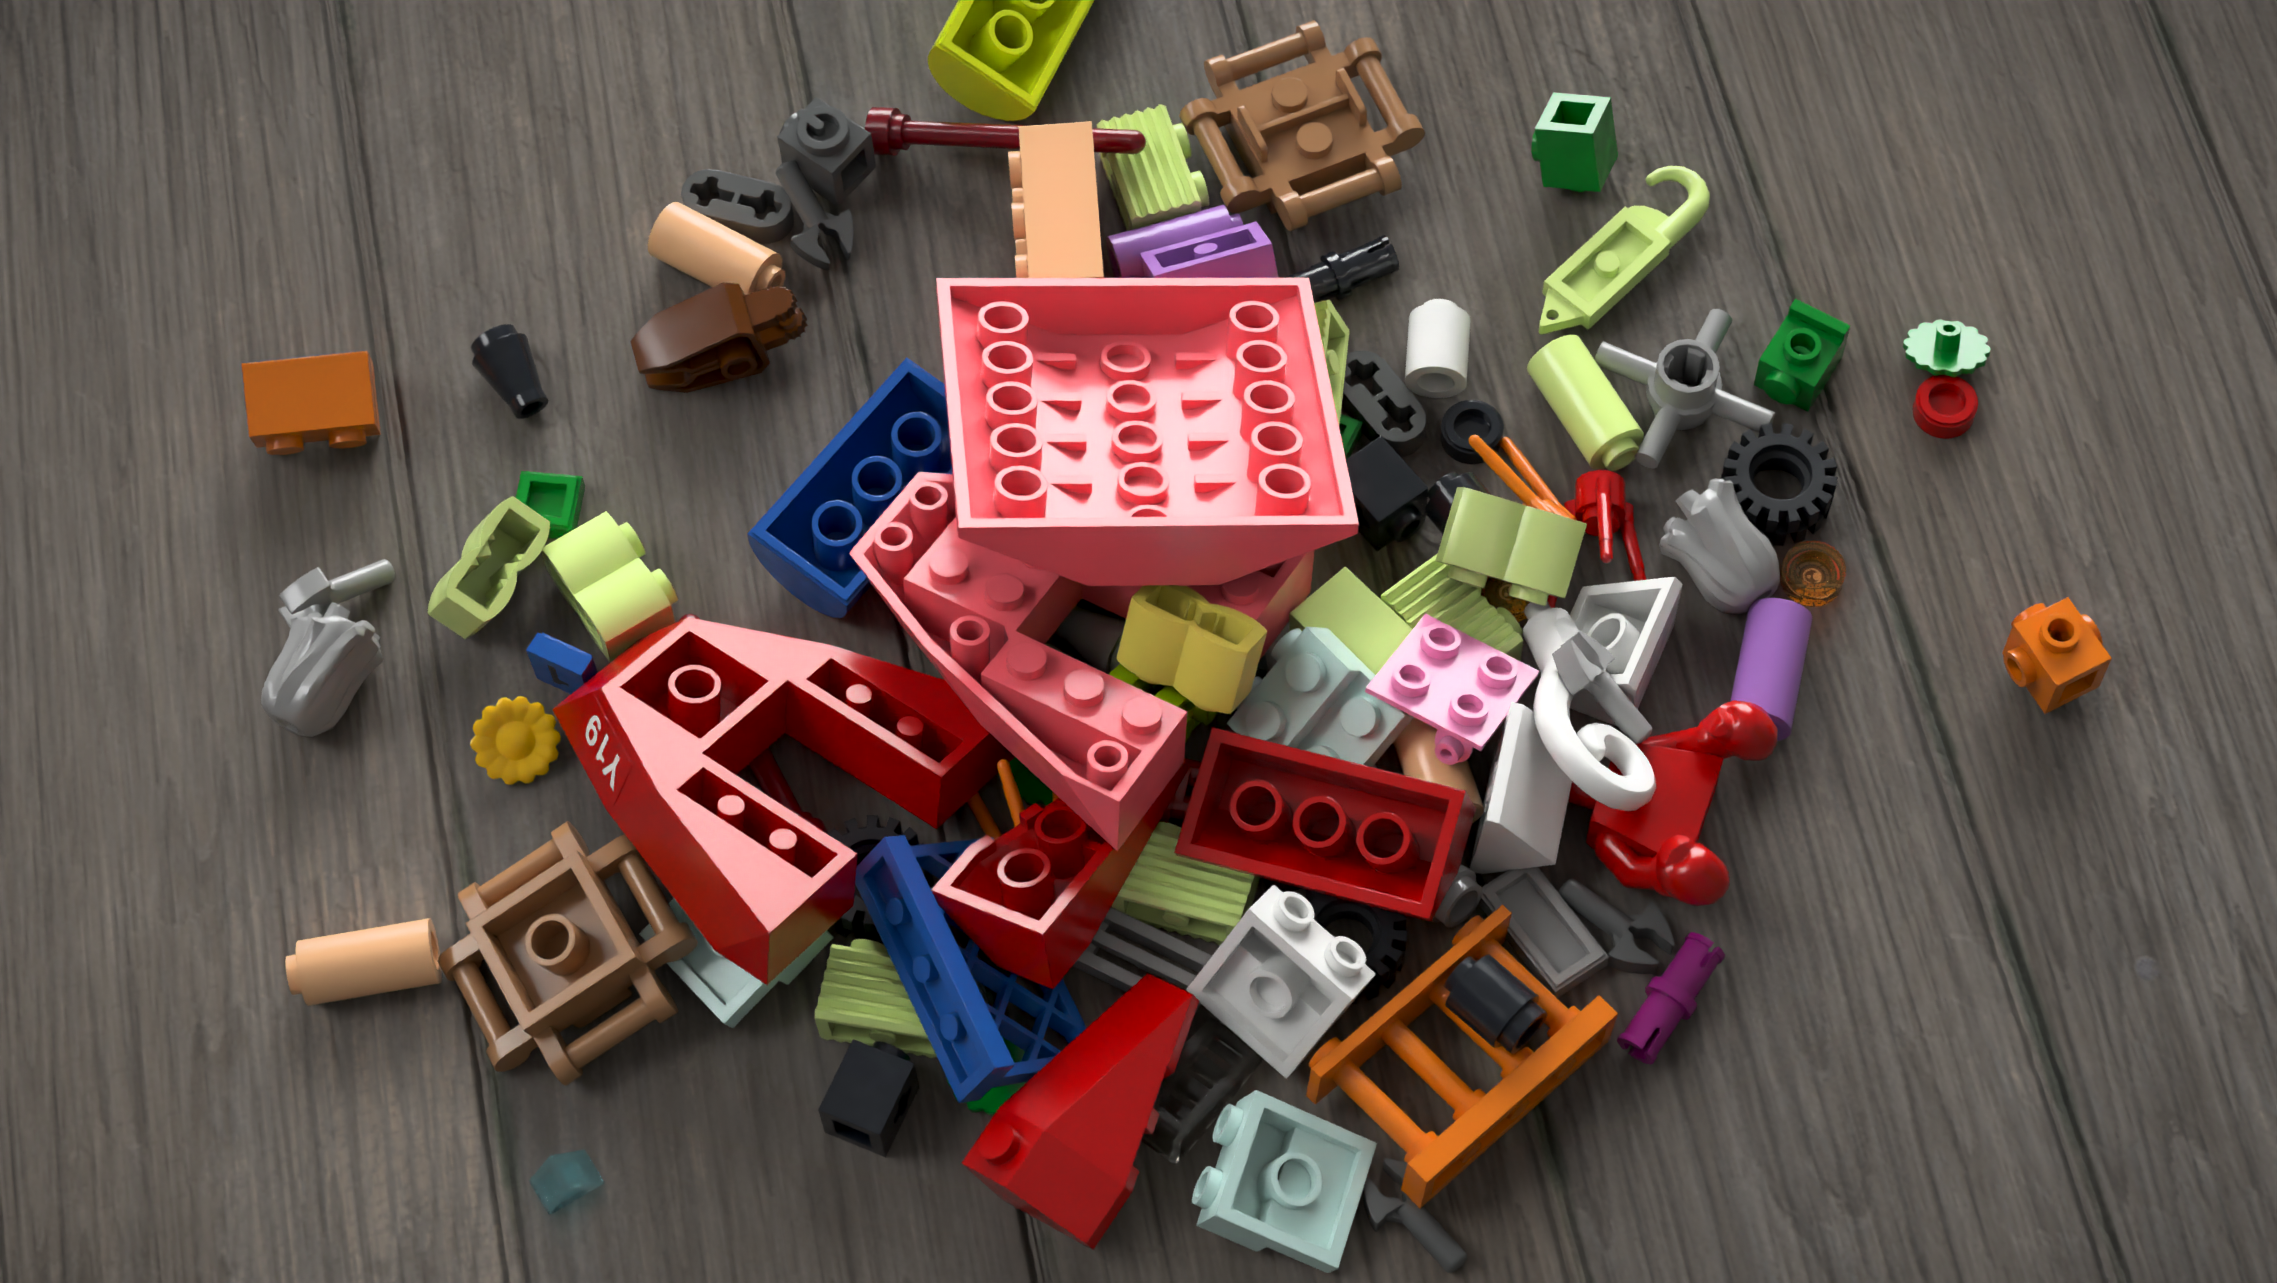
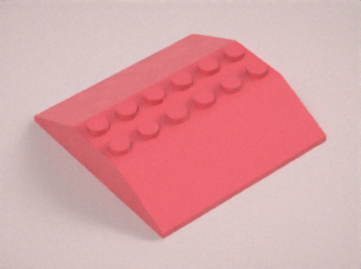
(1142, 425)

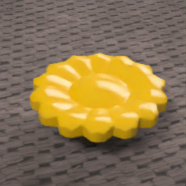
(515, 740)

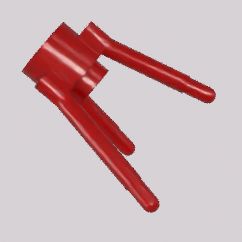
(1603, 507)

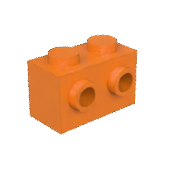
(311, 401)

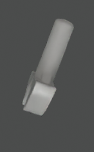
(315, 593)
(1583, 665)

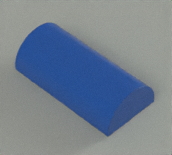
(849, 486)

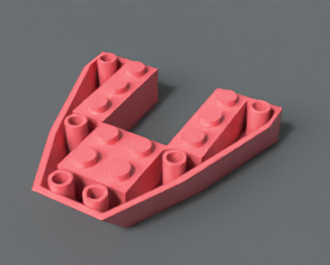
(986, 633)

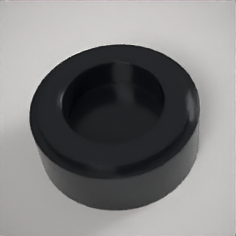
(1470, 419)

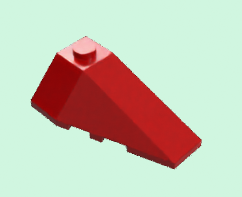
(1043, 887)
(1075, 1127)

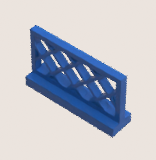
(942, 974)

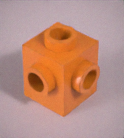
(2055, 653)

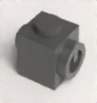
(828, 150)

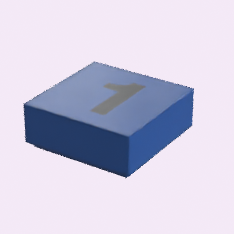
(560, 663)

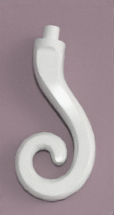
(1581, 752)

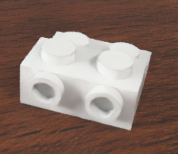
(1281, 979)

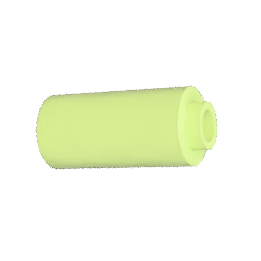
(1586, 403)

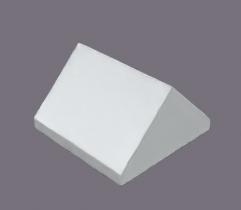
(1633, 626)
(1522, 801)

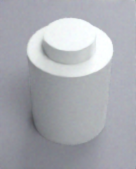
(1437, 349)

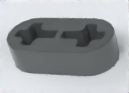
(739, 202)
(1389, 396)

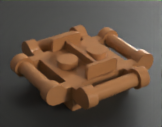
(1303, 129)
(564, 952)

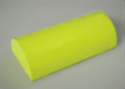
(1004, 52)

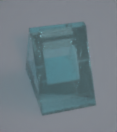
(565, 1179)

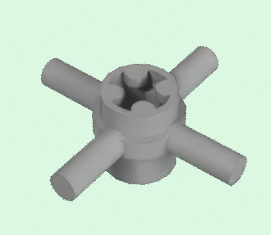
(1674, 402)

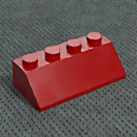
(1326, 824)

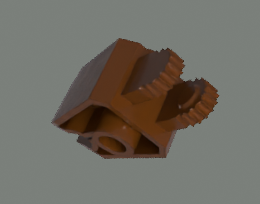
(716, 337)

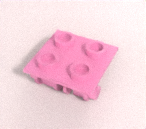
(1452, 686)

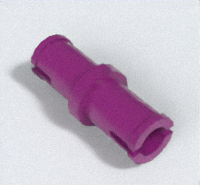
(1670, 998)

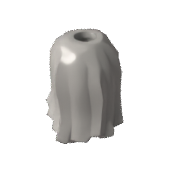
(1721, 549)
(320, 671)

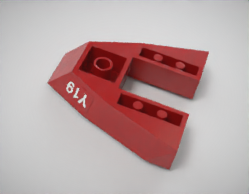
(700, 703)

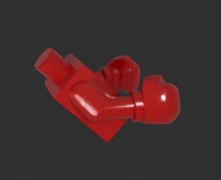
(1659, 841)

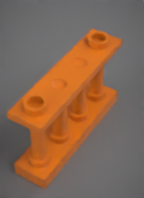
(1478, 1116)

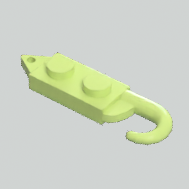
(1620, 255)

